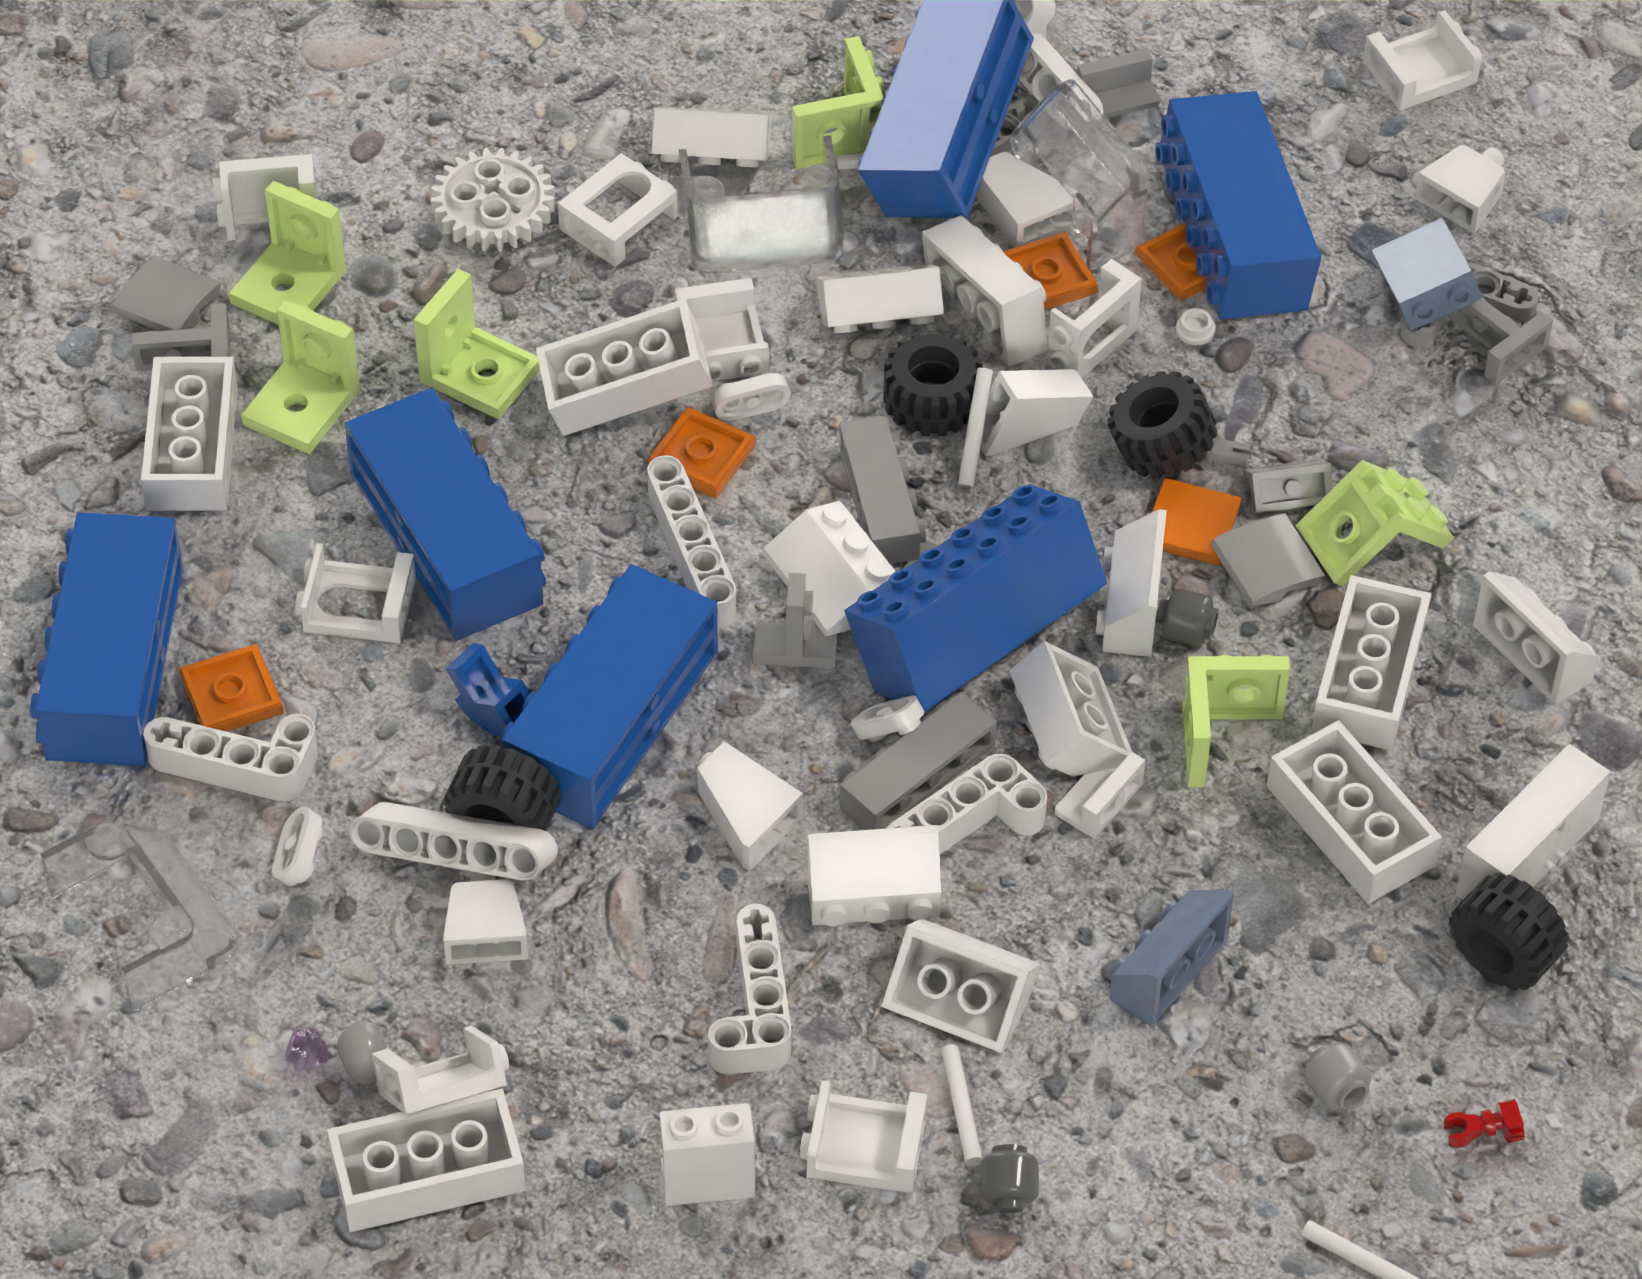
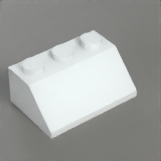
(711, 135)
(880, 297)
(836, 560)
(1132, 586)
(1533, 637)
(1069, 712)
(874, 875)
(960, 984)

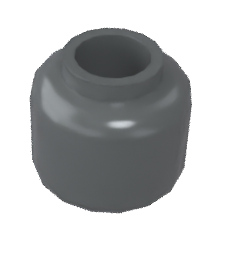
(1187, 617)
(1009, 1178)

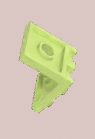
(850, 114)
(302, 253)
(455, 351)
(315, 372)
(1380, 508)
(1215, 694)

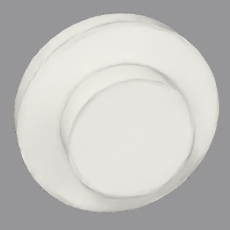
(1195, 327)

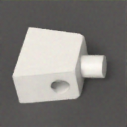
(1463, 185)
(484, 922)

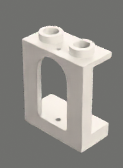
(608, 238)
(1115, 308)
(324, 575)

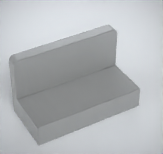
(1121, 82)
(1289, 485)

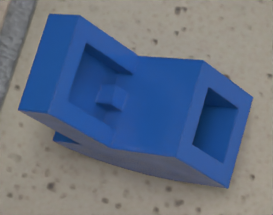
(484, 693)

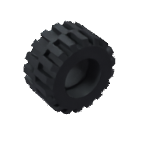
(930, 360)
(1162, 424)
(503, 788)
(1508, 931)

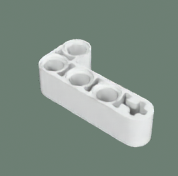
(1048, 65)
(216, 757)
(986, 799)
(759, 987)

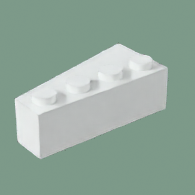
(989, 288)

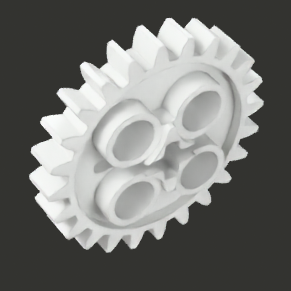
(492, 199)

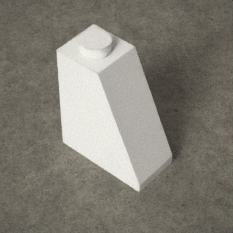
(1023, 200)
(1032, 406)
(747, 802)

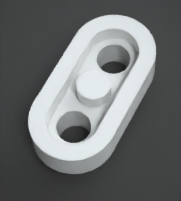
(750, 397)
(888, 717)
(297, 847)

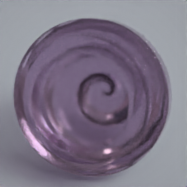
(306, 1049)

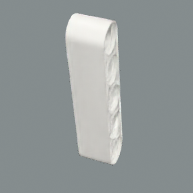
(690, 536)
(469, 833)

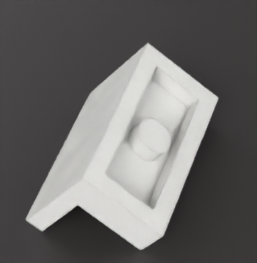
(1101, 795)

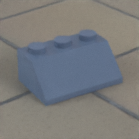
(1172, 953)

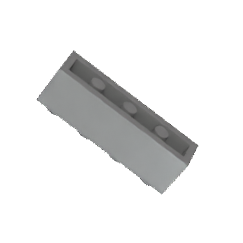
(880, 488)
(918, 763)

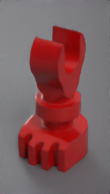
(1506, 1118)

